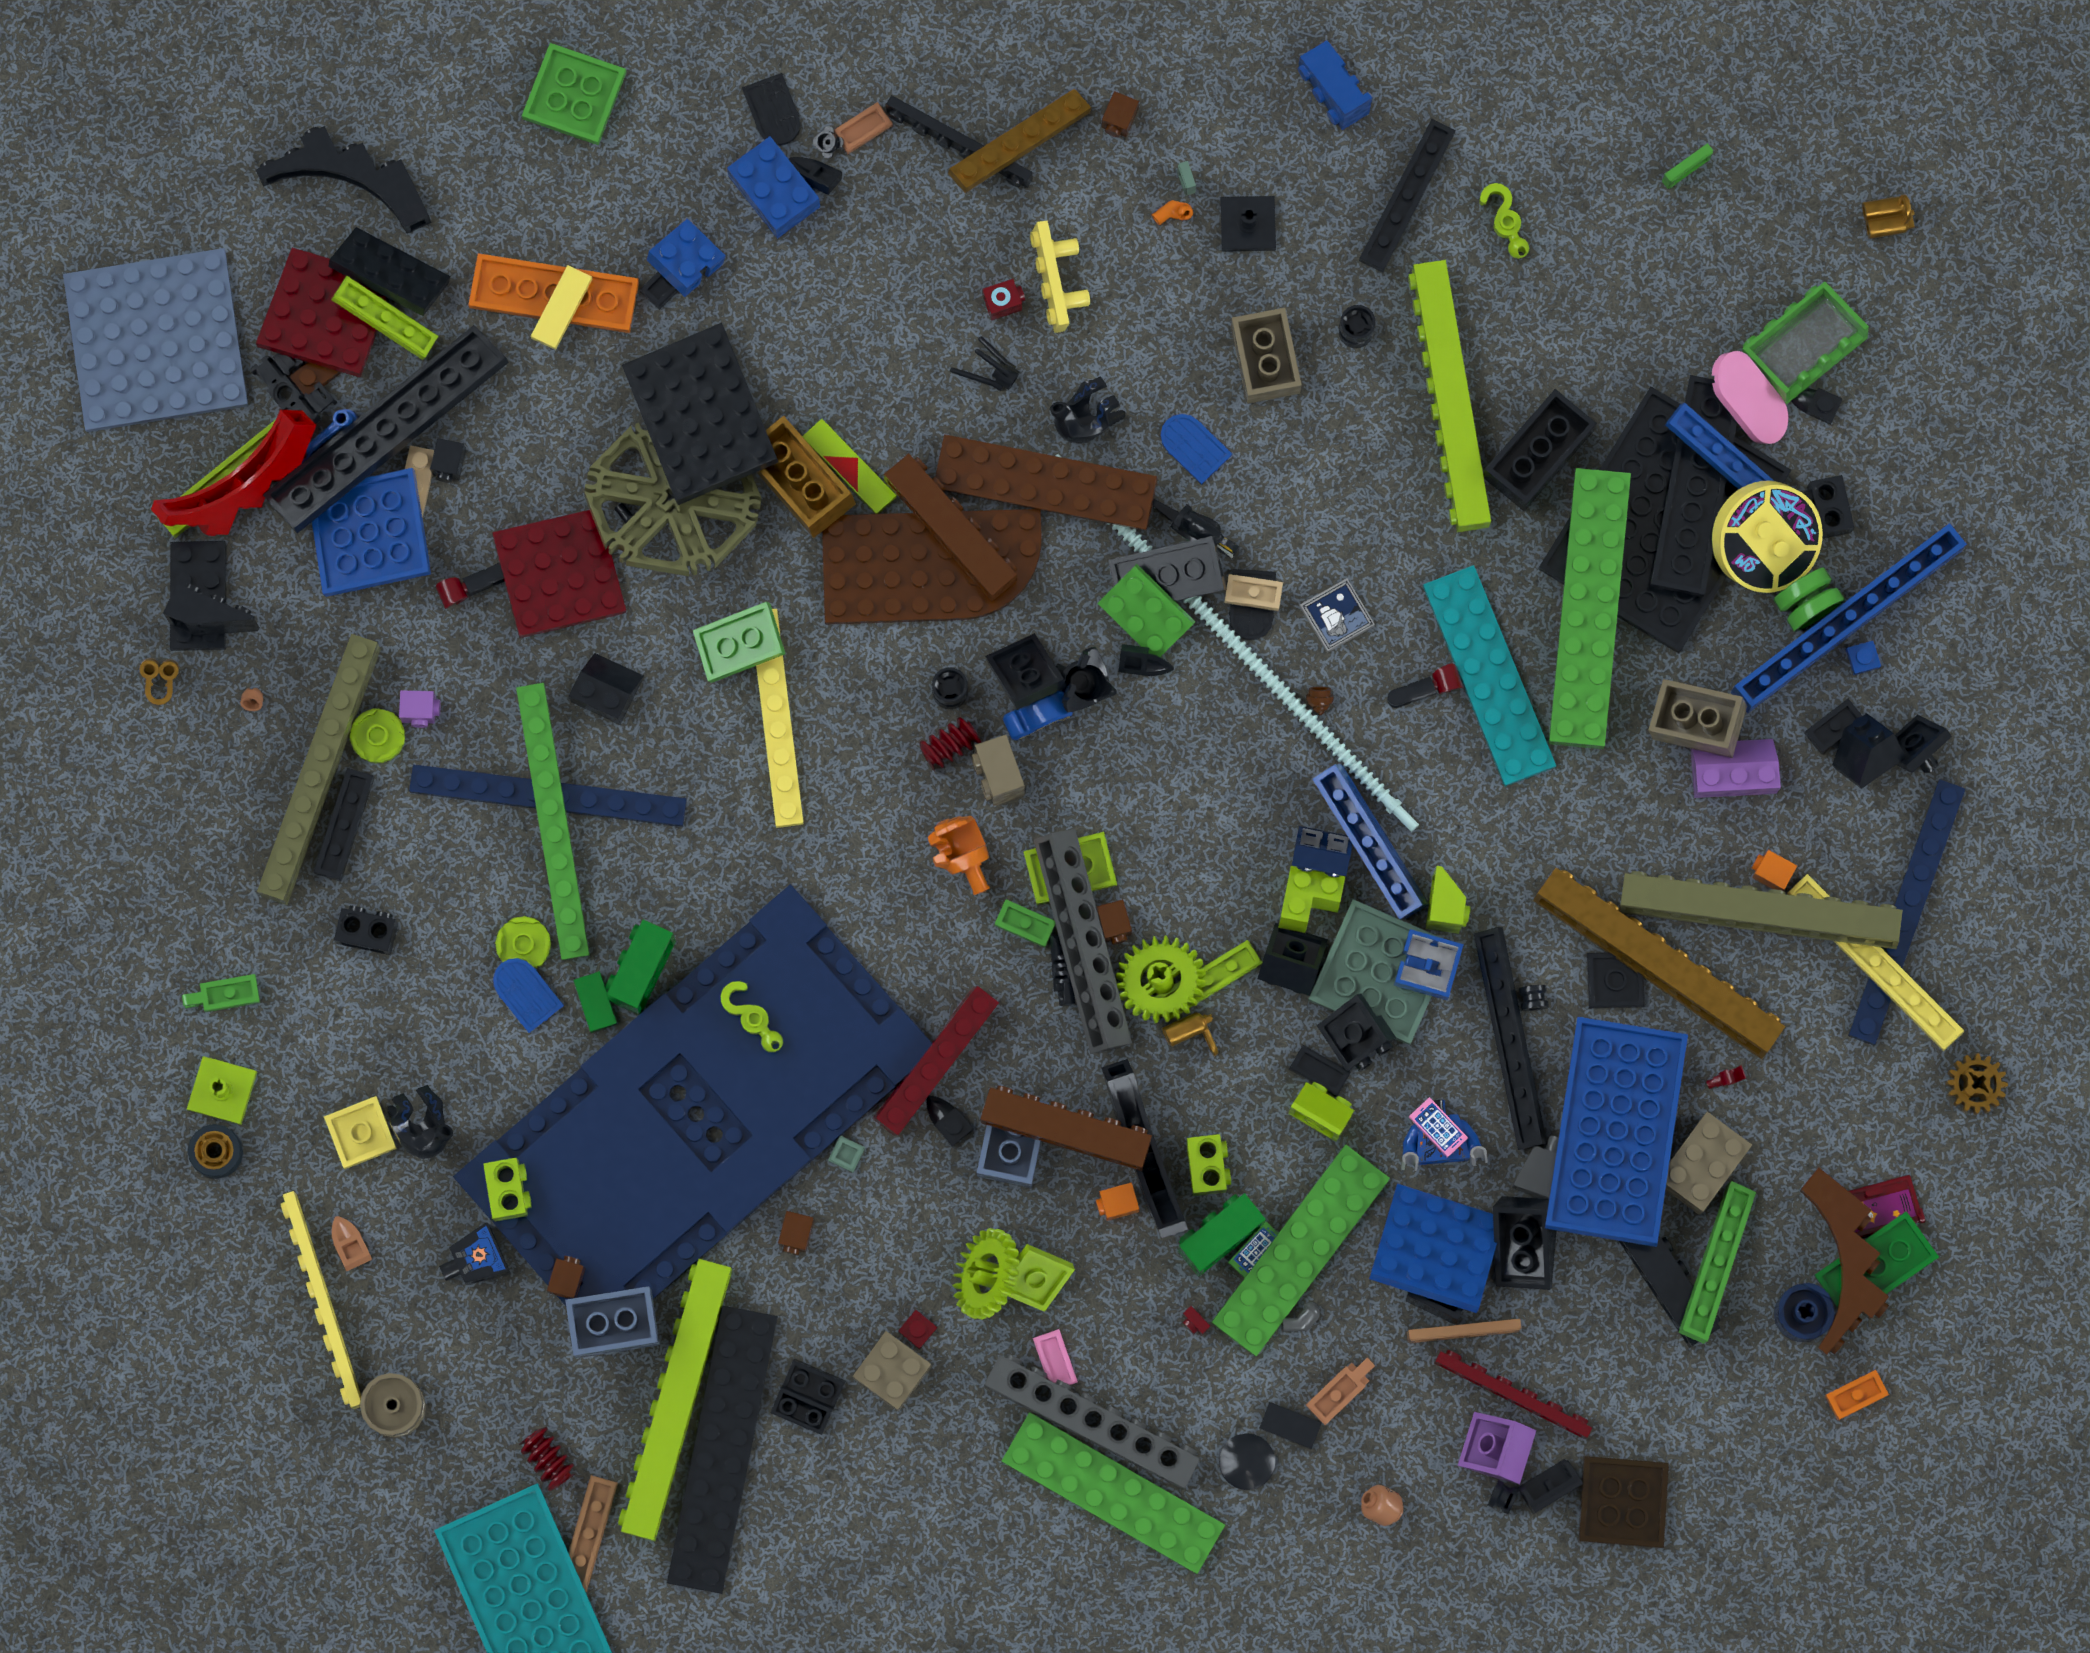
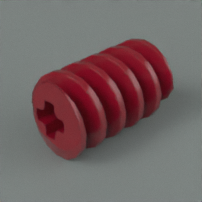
(949, 743)
(547, 1459)

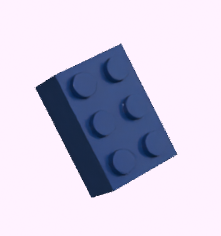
(773, 187)

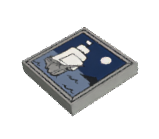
(1337, 615)

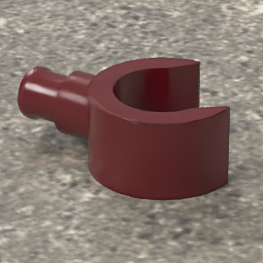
(1727, 1077)

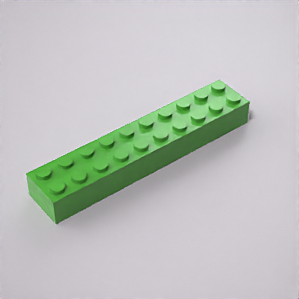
(1589, 608)

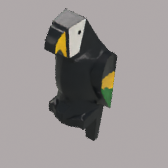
(1196, 526)

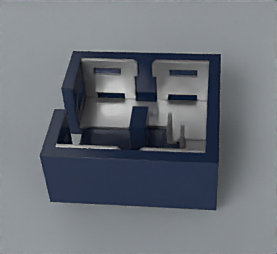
(1322, 852)

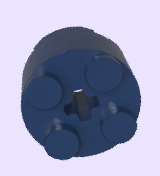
(1819, 1308)

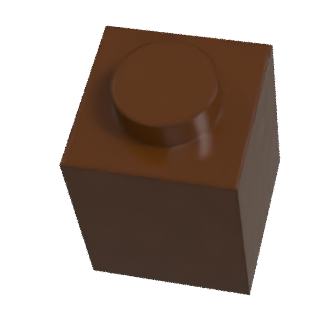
(1119, 115)
(1114, 922)
(795, 1233)
(566, 1278)

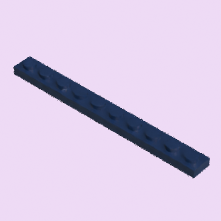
(520, 793)
(1911, 900)

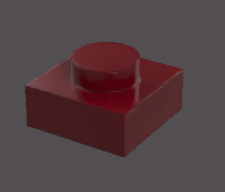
(1194, 1321)
(917, 1329)

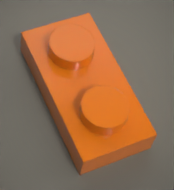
(1856, 1395)

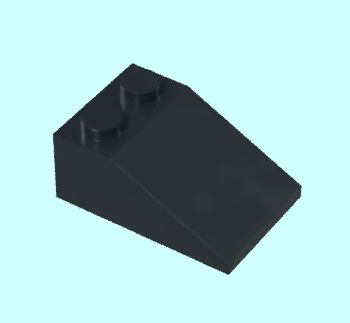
(1523, 1243)

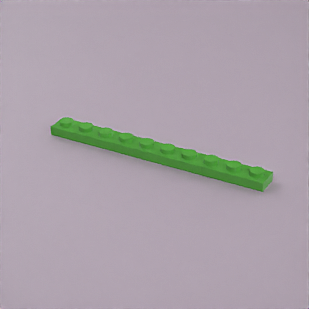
(553, 821)

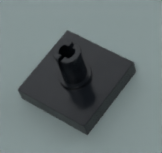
(1248, 223)
(1919, 741)

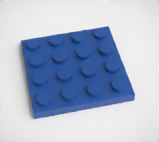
(372, 535)
(1435, 1248)

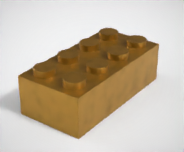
(804, 480)

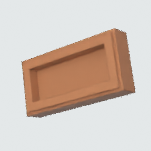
(863, 127)

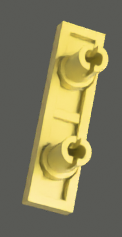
(1051, 288)

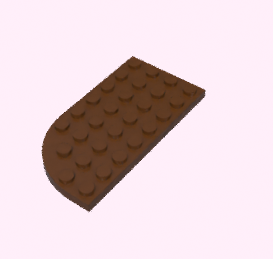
(899, 572)

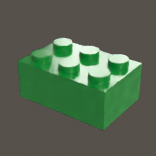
(640, 966)
(1220, 1233)

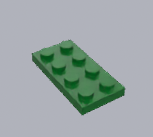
(1901, 1255)

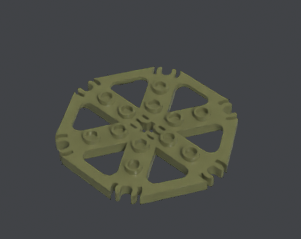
(655, 513)

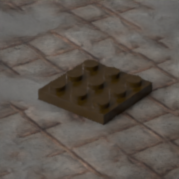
(1623, 1502)

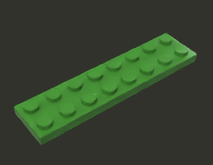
(1300, 1250)
(1113, 1493)

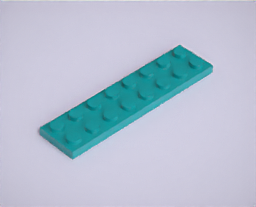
(1489, 676)

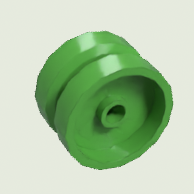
(1807, 597)

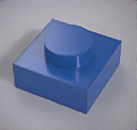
(1863, 658)

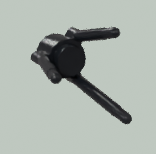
(1004, 373)

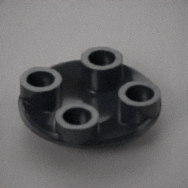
(1247, 1461)

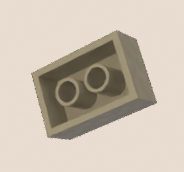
(1266, 355)
(1697, 718)
(1704, 1162)

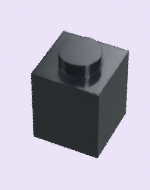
(448, 460)

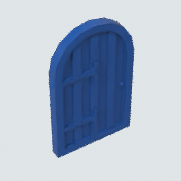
(1193, 446)
(525, 993)

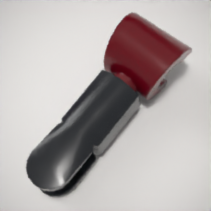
(453, 591)
(1443, 680)

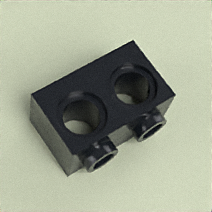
(1837, 506)
(364, 937)

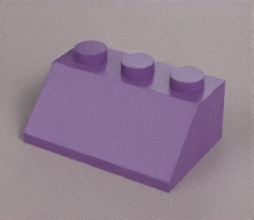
(1749, 772)

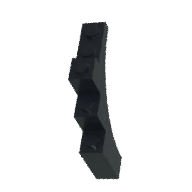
(353, 165)
(1153, 1178)

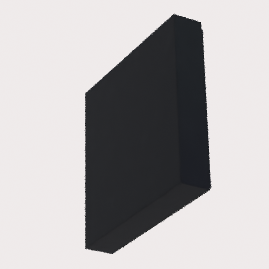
(1613, 983)

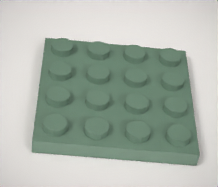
(1367, 962)

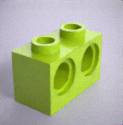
(1200, 1165)
(499, 1191)

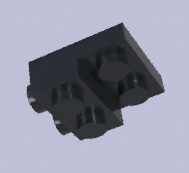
(1356, 1033)

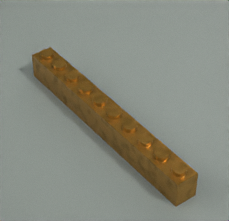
(1659, 962)

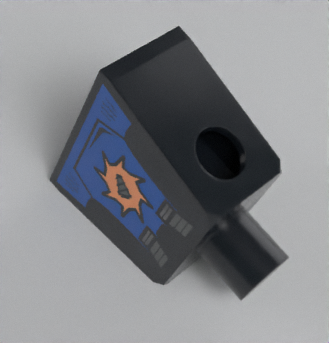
(476, 1258)

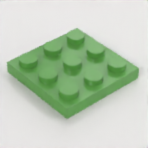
(574, 94)

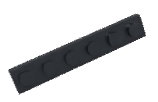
(949, 137)
(1407, 195)

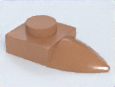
(349, 1244)

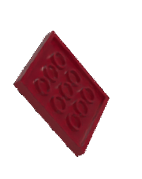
(309, 324)
(558, 574)

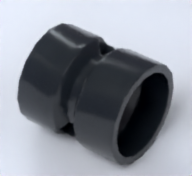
(1356, 326)
(949, 688)

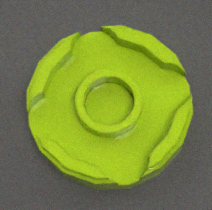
(384, 740)
(525, 940)

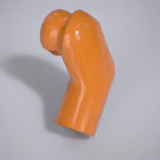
(1174, 210)

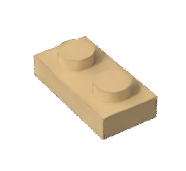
(1253, 592)

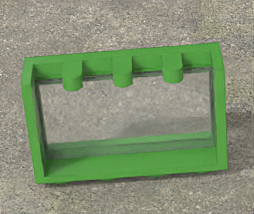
(1806, 341)

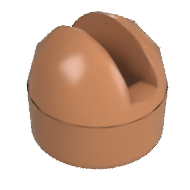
(247, 702)

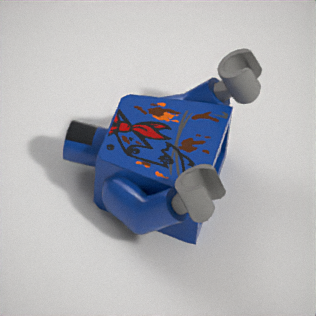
(1421, 1151)

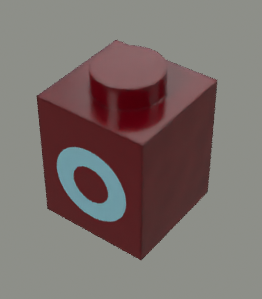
(1003, 299)

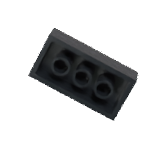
(1539, 450)

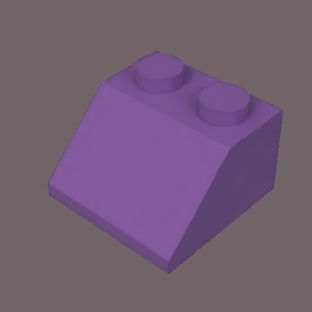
(1497, 1447)

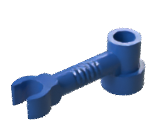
(331, 430)

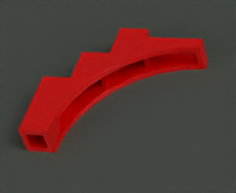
(244, 487)

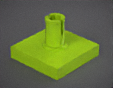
(222, 1090)
(1040, 1277)

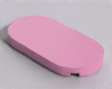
(1750, 397)

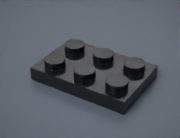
(1025, 671)

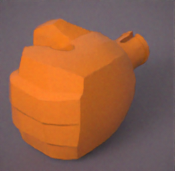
(961, 849)

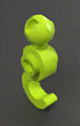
(1507, 222)
(753, 1017)

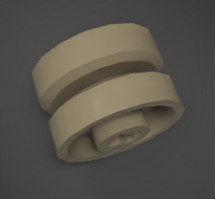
(409, 1409)

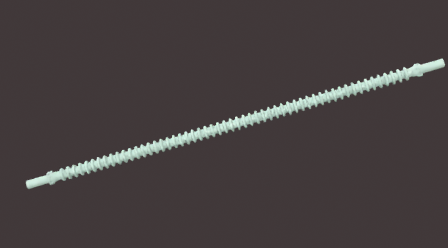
(1392, 805)

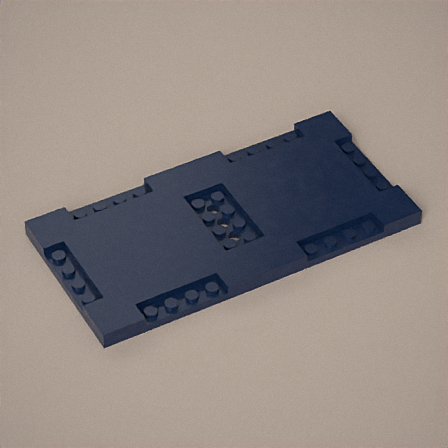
(624, 1168)

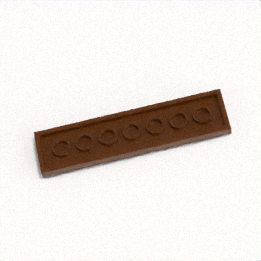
(1046, 482)

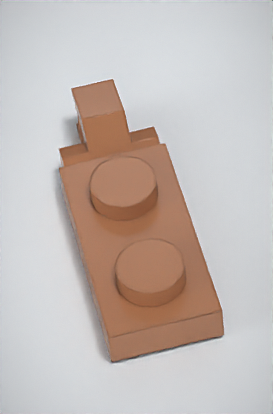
(1340, 1391)

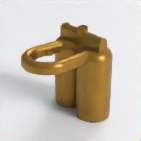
(1888, 216)
(168, 670)
(1188, 1028)

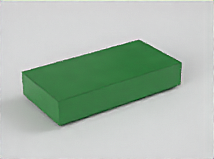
(595, 1002)

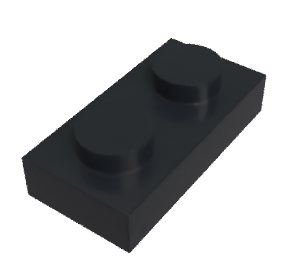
(1831, 727)

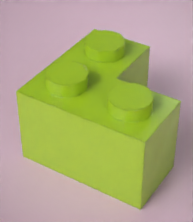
(1308, 891)

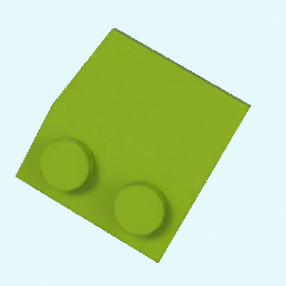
(1446, 904)
(1321, 1110)

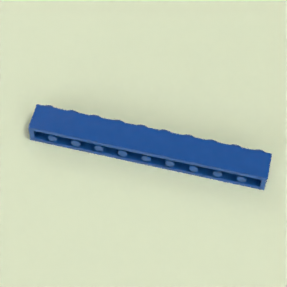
(1849, 617)

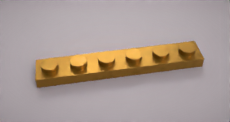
(1019, 140)

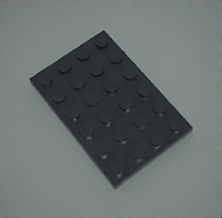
(700, 413)

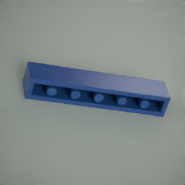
(1370, 841)

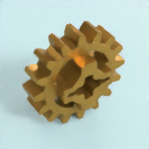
(1985, 1092)

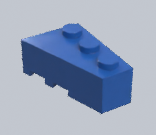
(1334, 85)

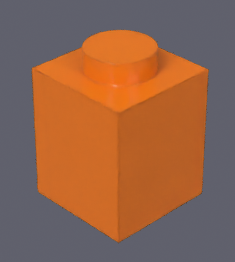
(1773, 870)
(1117, 1202)

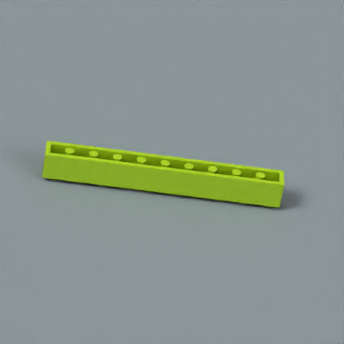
(1450, 395)
(676, 1400)

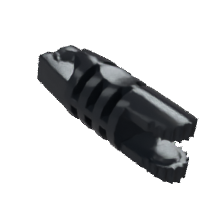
(1060, 974)

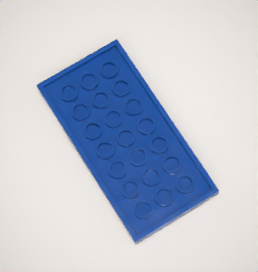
(1616, 1131)

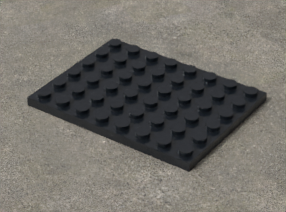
(1648, 452)

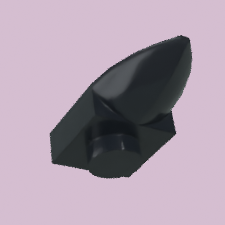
(817, 174)
(1818, 404)
(1140, 662)
(947, 1120)

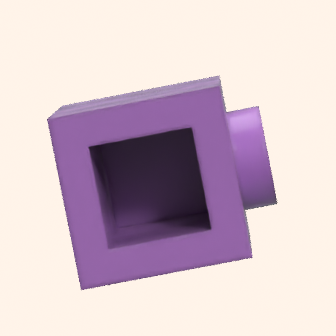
(419, 708)

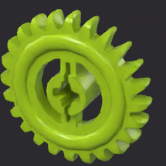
(1155, 959)
(979, 1272)

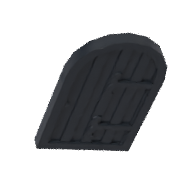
(773, 109)
(1247, 621)

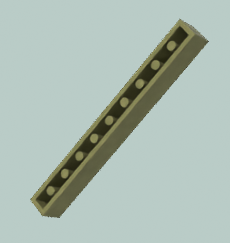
(319, 769)
(1761, 910)

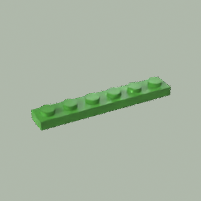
(1717, 1262)

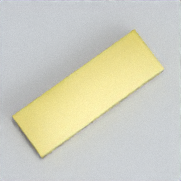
(561, 307)

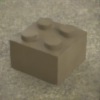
(999, 771)
(892, 1371)

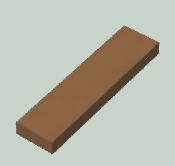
(1464, 1331)
(591, 1526)

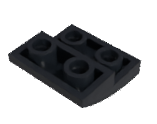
(808, 1396)

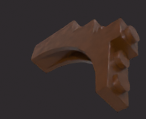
(1858, 1295)

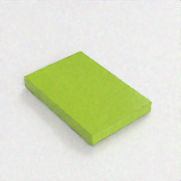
(1096, 861)

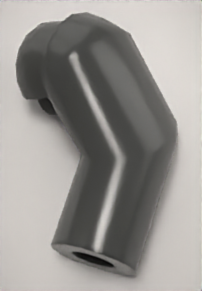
(1304, 1320)

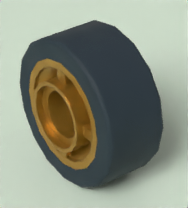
(206, 1138)

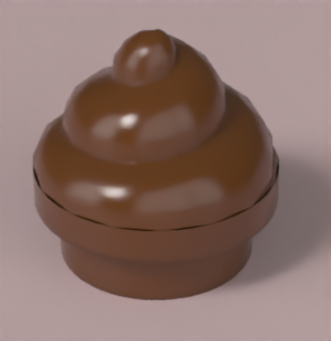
(1319, 698)

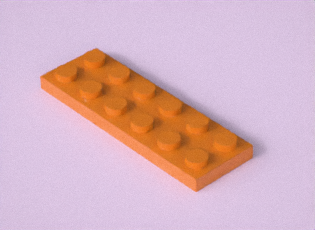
(527, 286)

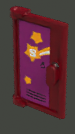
(1888, 1202)

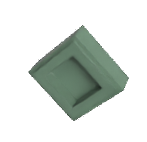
(1186, 178)
(846, 1154)

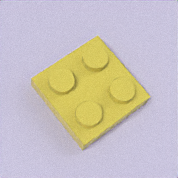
(360, 1132)

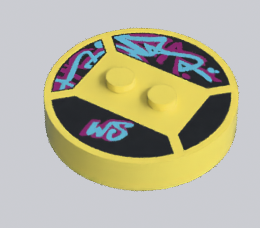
(1767, 536)

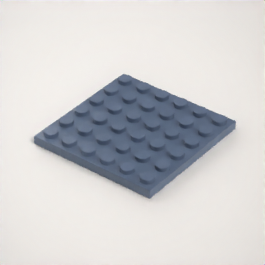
(155, 340)

